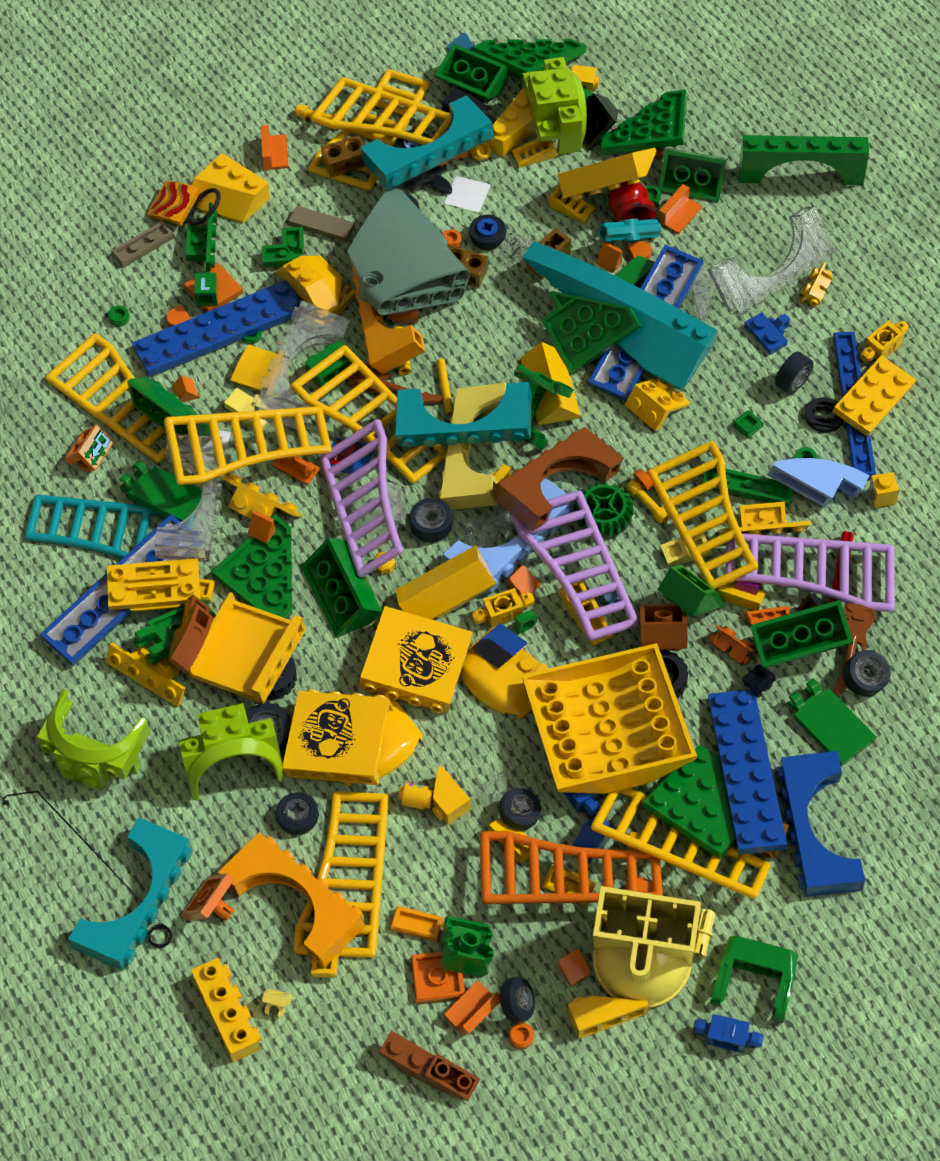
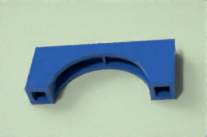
(819, 868)

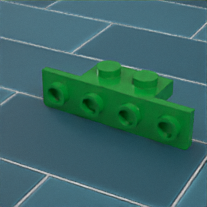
(200, 243)

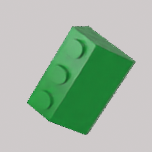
(473, 72)
(698, 171)

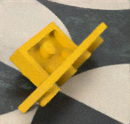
(249, 498)
(766, 517)
(155, 676)

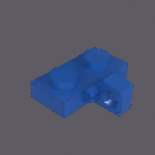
(769, 331)

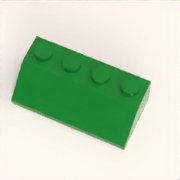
(158, 404)
(340, 592)
(801, 634)

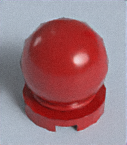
(631, 202)

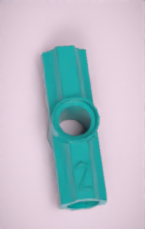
(629, 230)

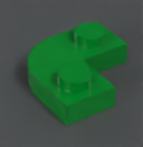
(284, 253)

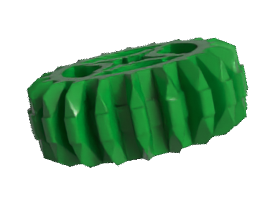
(603, 501)

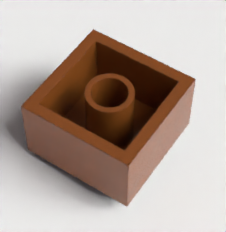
(663, 625)

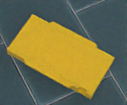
(152, 584)

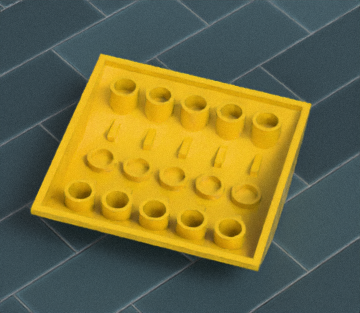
(609, 721)

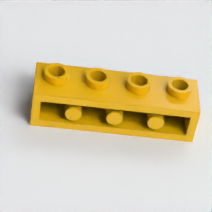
(226, 1010)

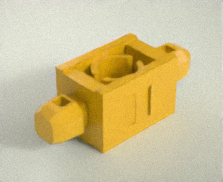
(886, 332)
(504, 599)

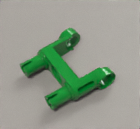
(539, 384)

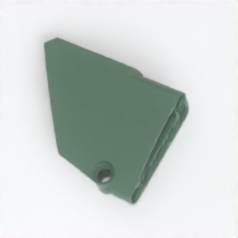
(404, 259)

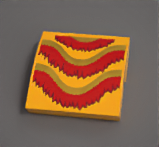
(173, 202)

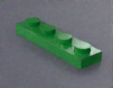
(753, 486)

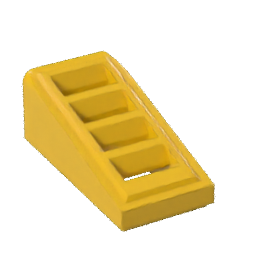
(543, 155)
(566, 209)

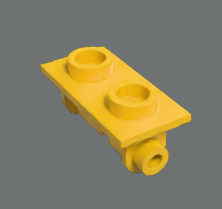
(811, 291)

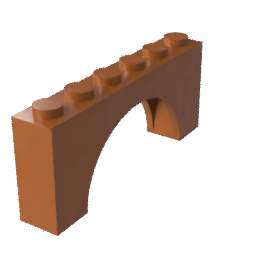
(579, 452)

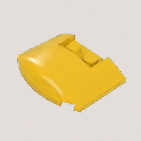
(500, 687)
(398, 741)

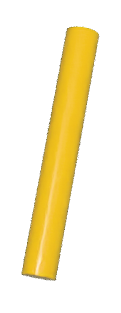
(444, 384)

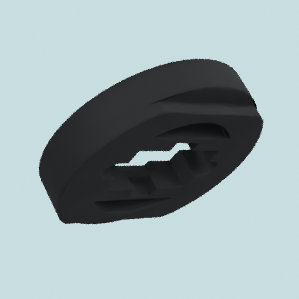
(814, 421)

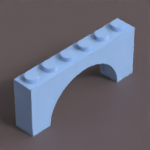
(503, 558)

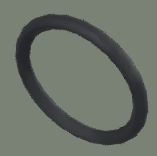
(212, 210)

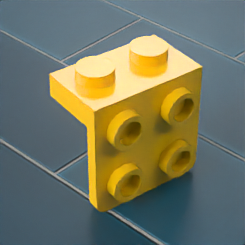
(654, 401)

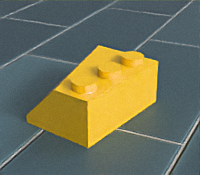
(239, 189)

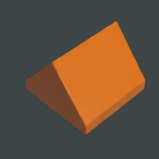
(185, 389)

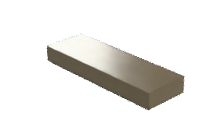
(321, 223)
(142, 244)

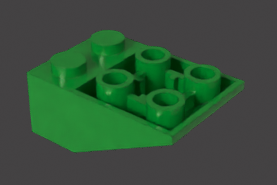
(689, 592)

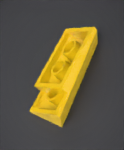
(552, 407)
(446, 586)

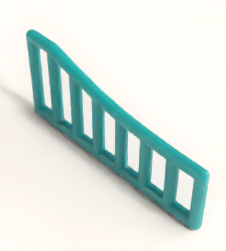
(80, 505)

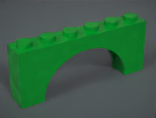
(843, 154)

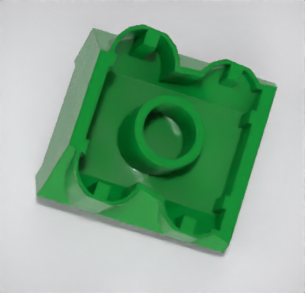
(466, 947)

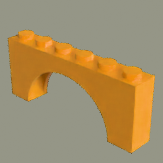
(385, 345)
(334, 920)

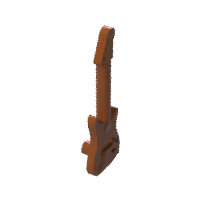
(357, 378)
(859, 621)

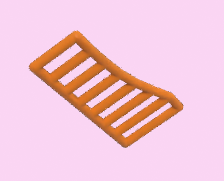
(558, 851)

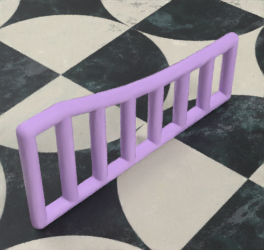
(382, 500)
(566, 581)
(820, 587)

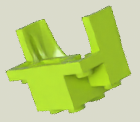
(560, 94)
(224, 735)
(86, 758)

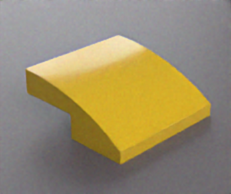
(252, 367)

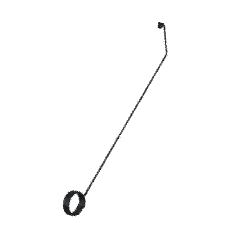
(6, 802)

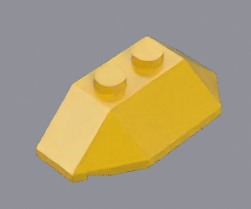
(313, 281)

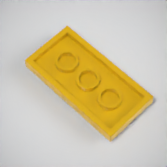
(874, 396)

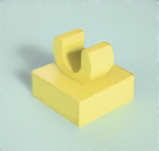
(278, 999)

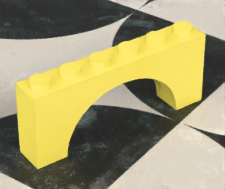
(461, 485)

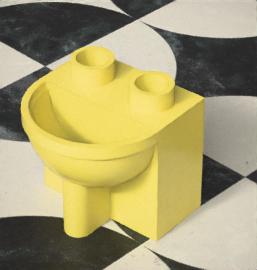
(644, 944)

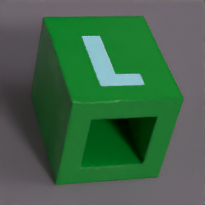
(206, 289)

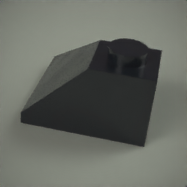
(600, 118)

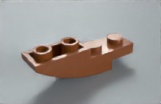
(191, 635)
(429, 1068)

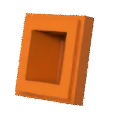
(609, 257)
(261, 527)
(523, 581)
(574, 967)

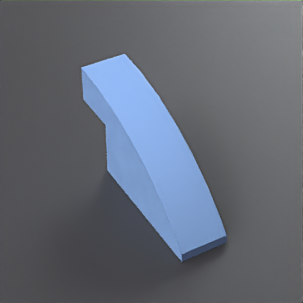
(818, 478)

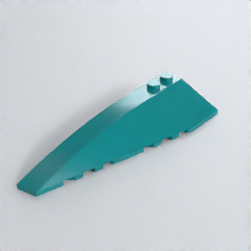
(669, 341)

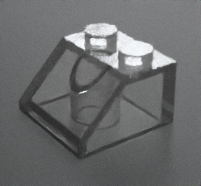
(397, 501)

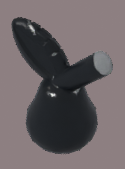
(432, 177)

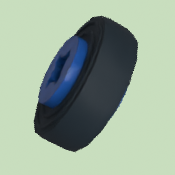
(482, 237)

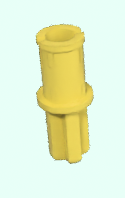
(704, 932)

